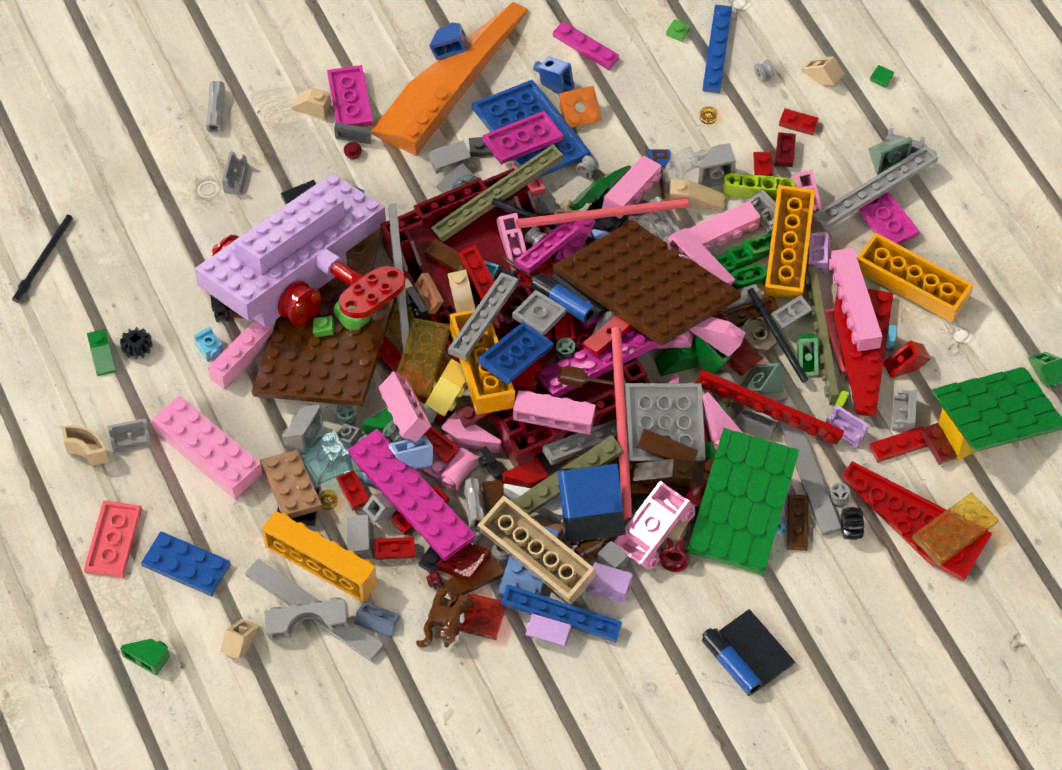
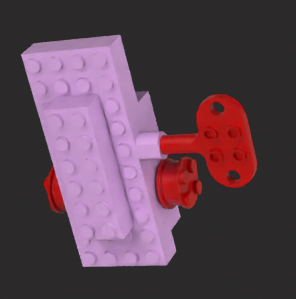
(295, 253)

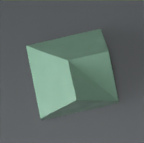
(889, 153)
(765, 379)

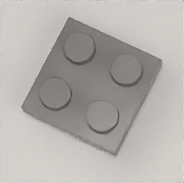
(539, 312)

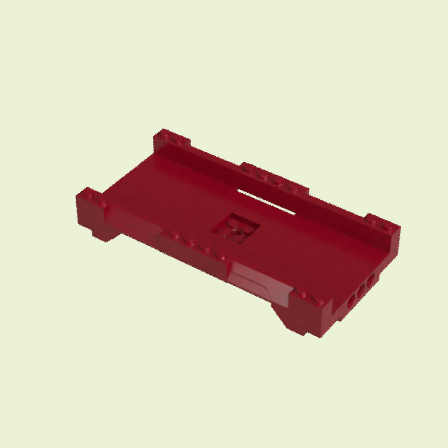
(519, 439)

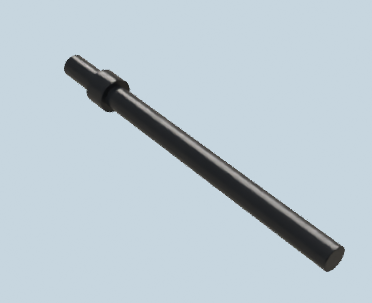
(510, 208)
(25, 284)
(760, 306)

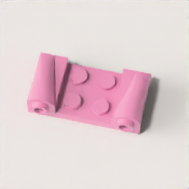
(454, 471)
(653, 524)

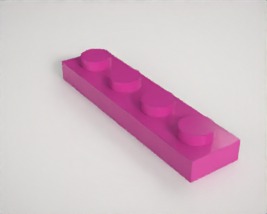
(586, 45)
(576, 243)
(547, 247)

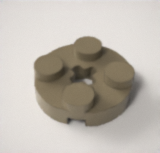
(764, 344)

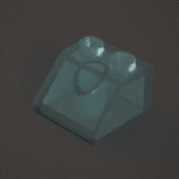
(327, 458)

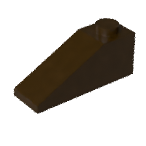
(671, 472)

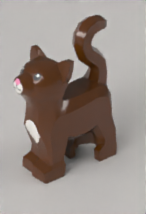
(449, 615)

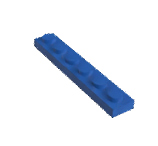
(717, 49)
(553, 609)

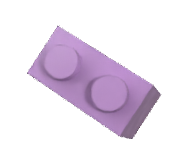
(610, 583)

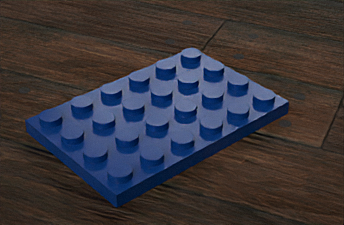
(524, 102)

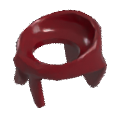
(695, 494)
(674, 561)

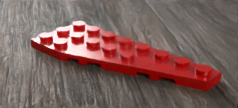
(865, 366)
(908, 514)

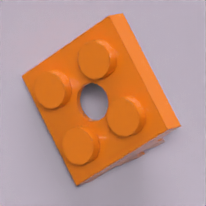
(569, 100)

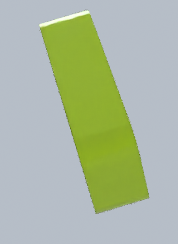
(748, 185)

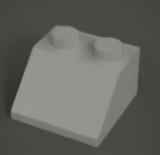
(716, 165)
(303, 429)

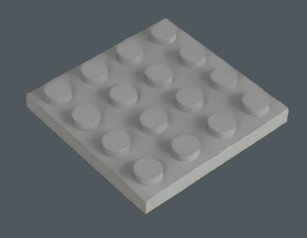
(668, 410)

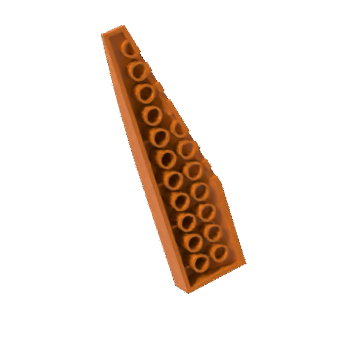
(438, 89)

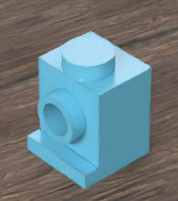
(208, 344)

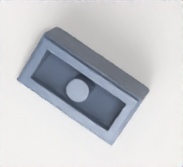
(377, 619)

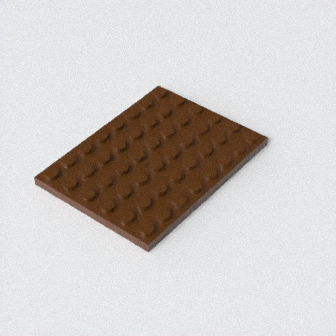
(646, 282)
(324, 367)

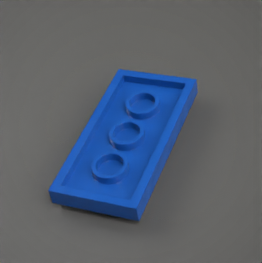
(515, 352)
(186, 563)

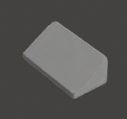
(756, 424)

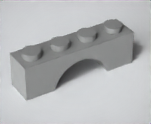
(282, 621)

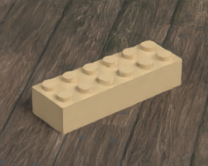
(537, 550)

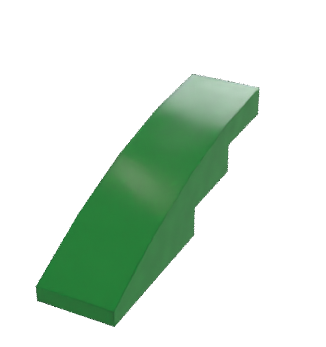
(598, 188)
(746, 254)

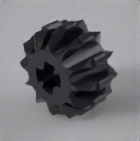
(136, 343)
(852, 523)

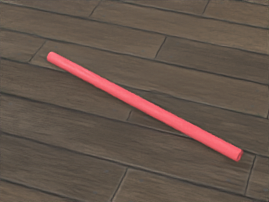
(601, 213)
(621, 422)

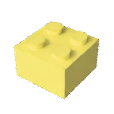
(448, 389)

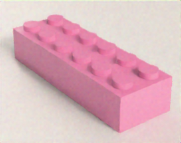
(207, 447)

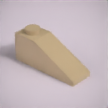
(698, 195)

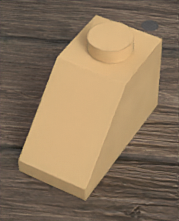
(824, 70)
(313, 102)
(461, 291)
(239, 638)

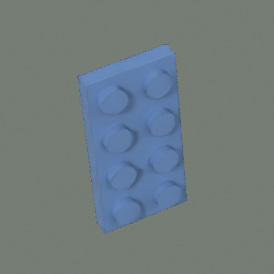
(520, 577)

